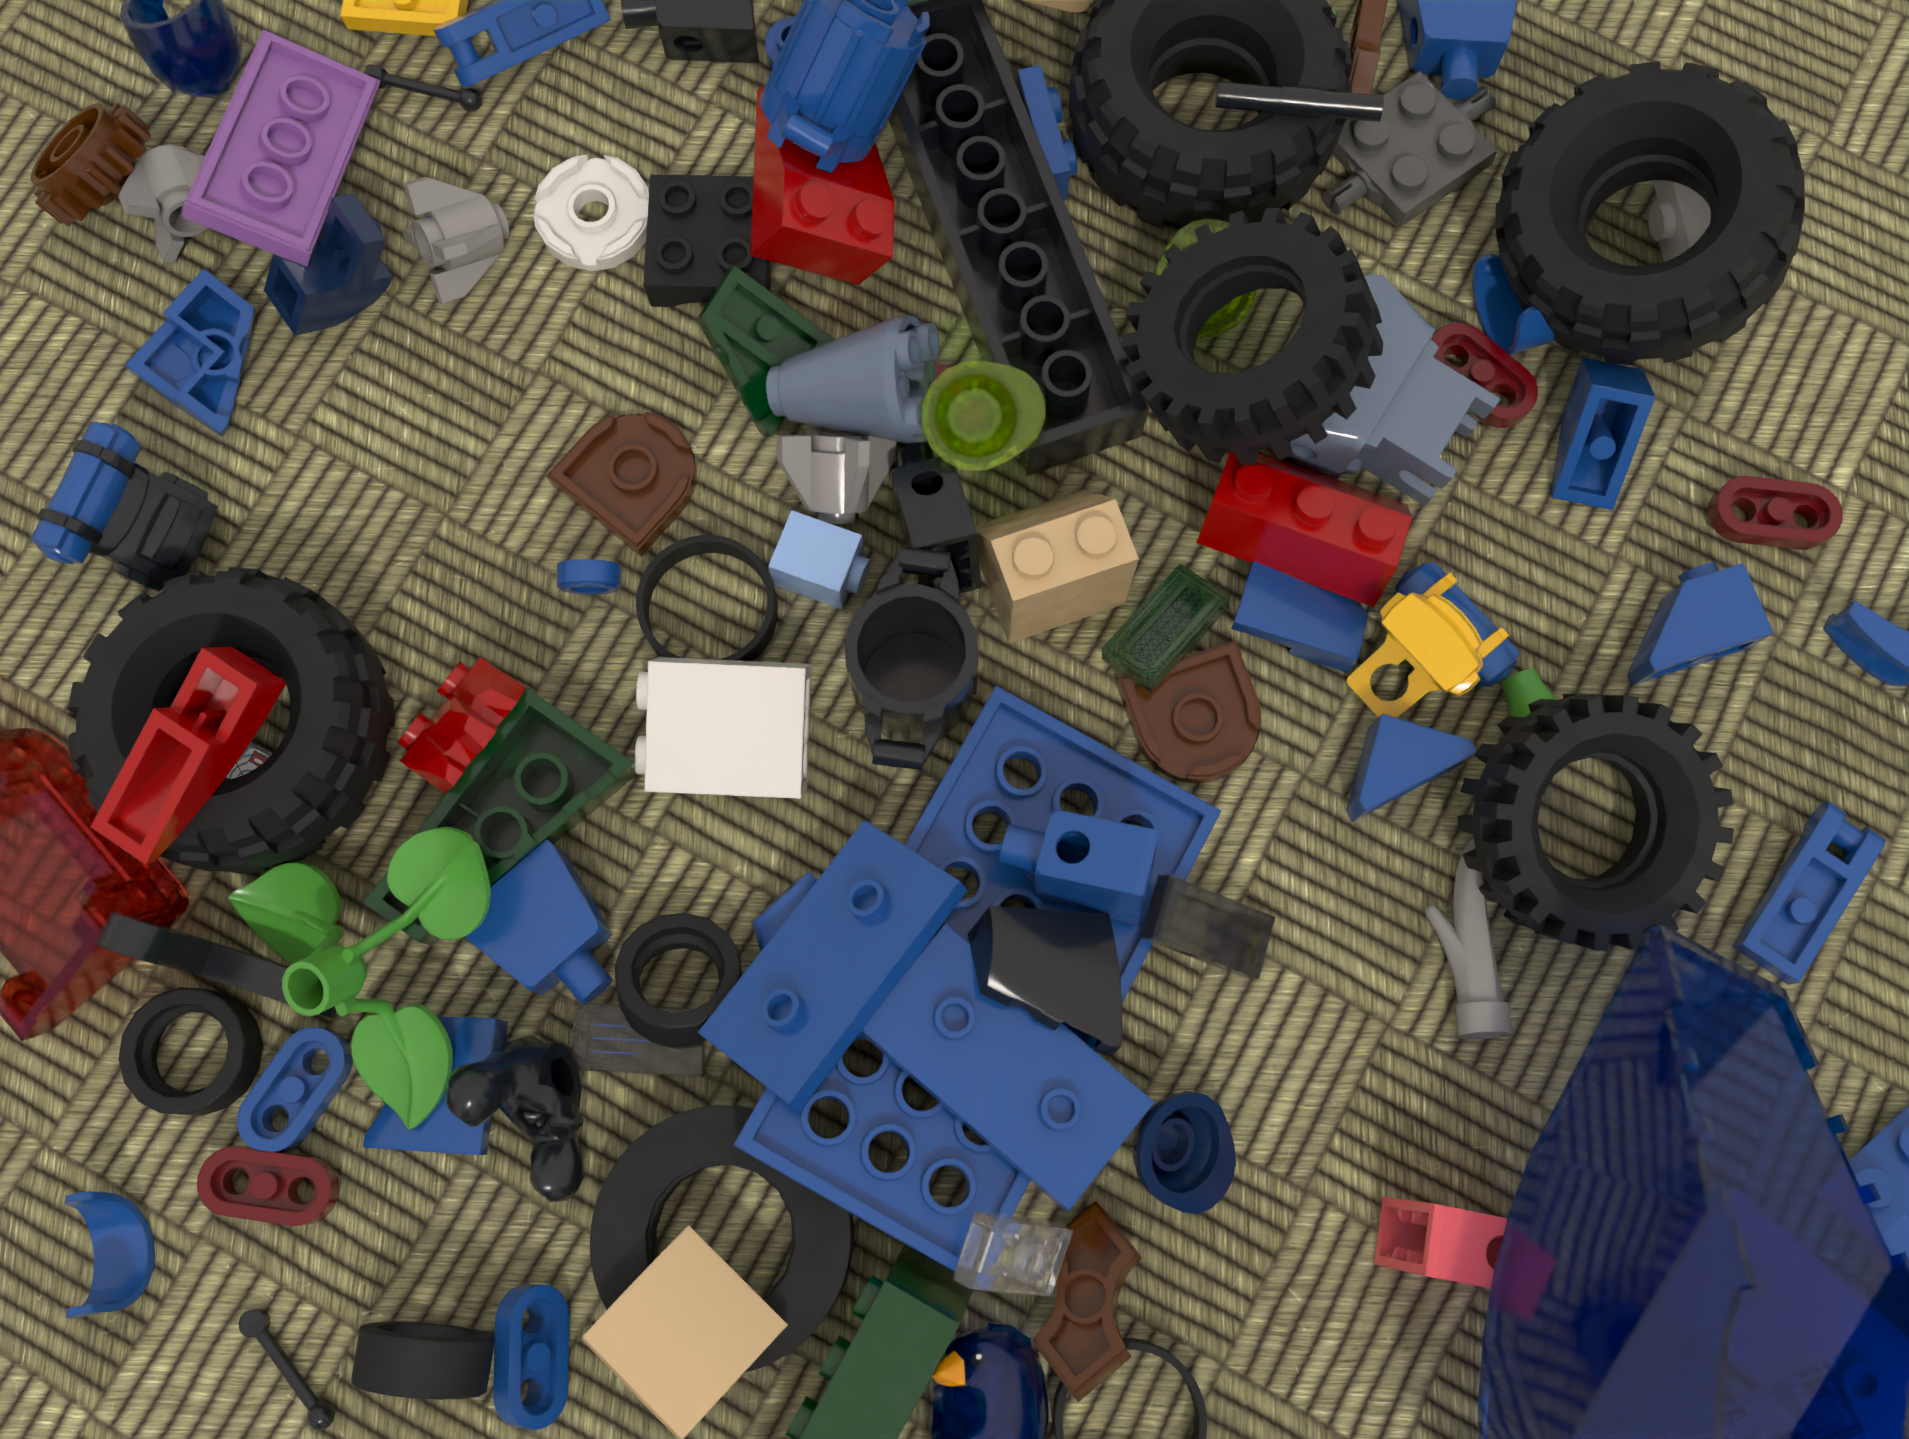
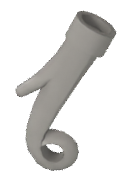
(1472, 958)

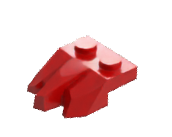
(462, 725)

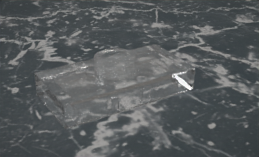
(1012, 1254)

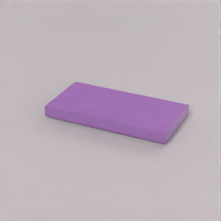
(281, 149)

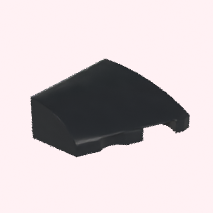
(1053, 967)

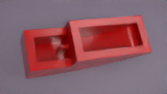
(187, 751)

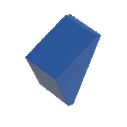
(1400, 759)

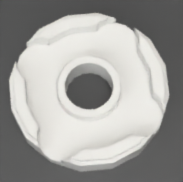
(597, 243)

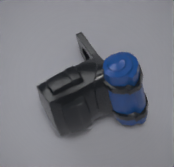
(123, 512)

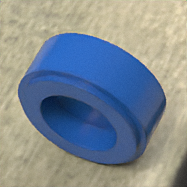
(588, 576)

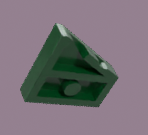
(750, 335)

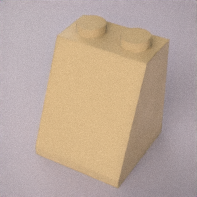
(1056, 562)

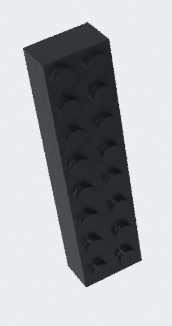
(1011, 237)

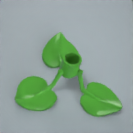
(295, 911)

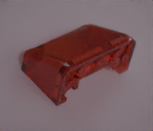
(61, 886)

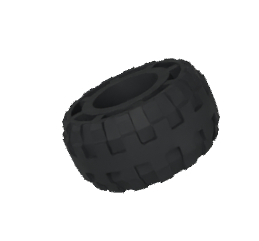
(1637, 130)
(1188, 171)
(333, 728)

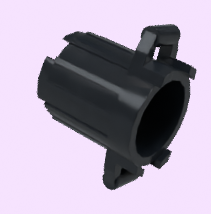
(912, 660)

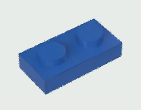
(1045, 113)

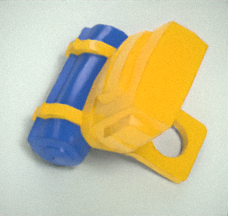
(1440, 637)

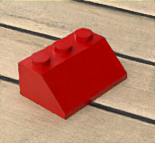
(1307, 526)

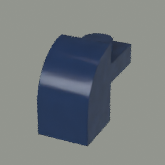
(341, 275)

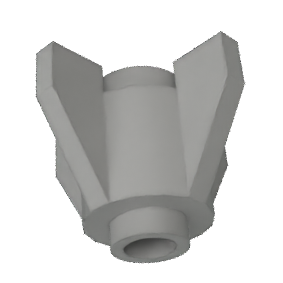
(159, 192)
(457, 232)
(835, 470)

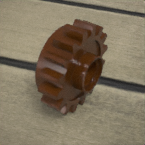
(88, 161)

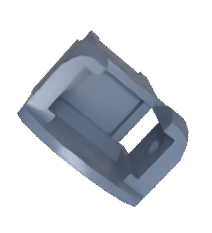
(1405, 413)

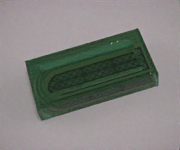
(1165, 627)

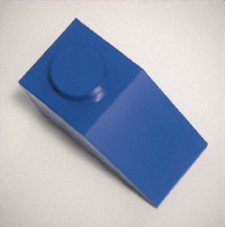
(1600, 432)
(1700, 622)

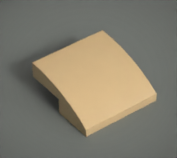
(684, 1332)

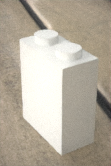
(724, 727)

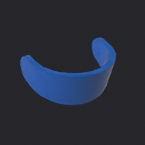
(1500, 312)
(120, 1249)

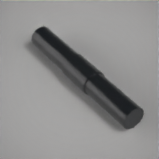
(1299, 101)

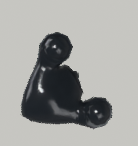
(540, 1095)

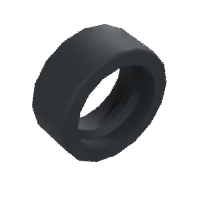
(655, 938)
(141, 1044)
(422, 1360)

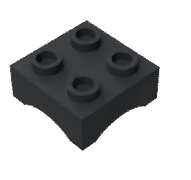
(696, 234)

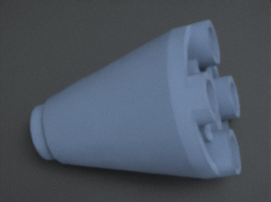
(861, 381)

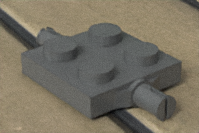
(1414, 152)

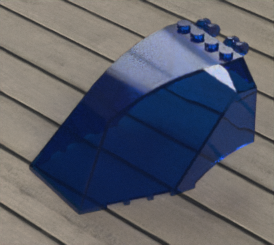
(1694, 1234)

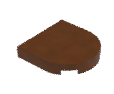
(629, 476)
(1198, 718)

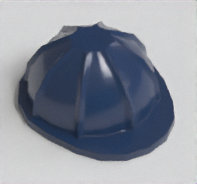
(1185, 1152)

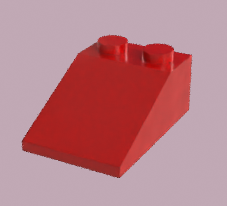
(817, 218)

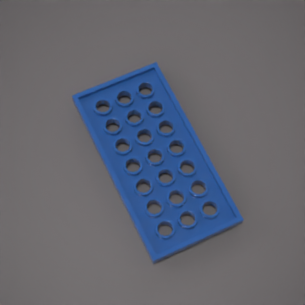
(944, 835)

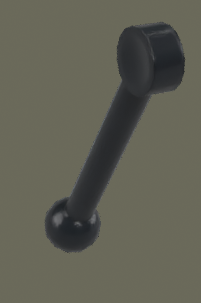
(469, 98)
(256, 1324)

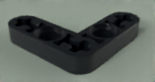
(194, 955)

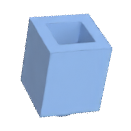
(819, 560)

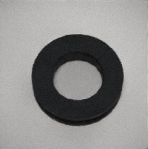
(673, 1150)

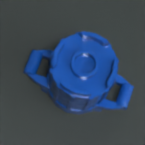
(841, 76)

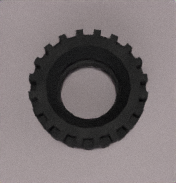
(1294, 387)
(1671, 832)

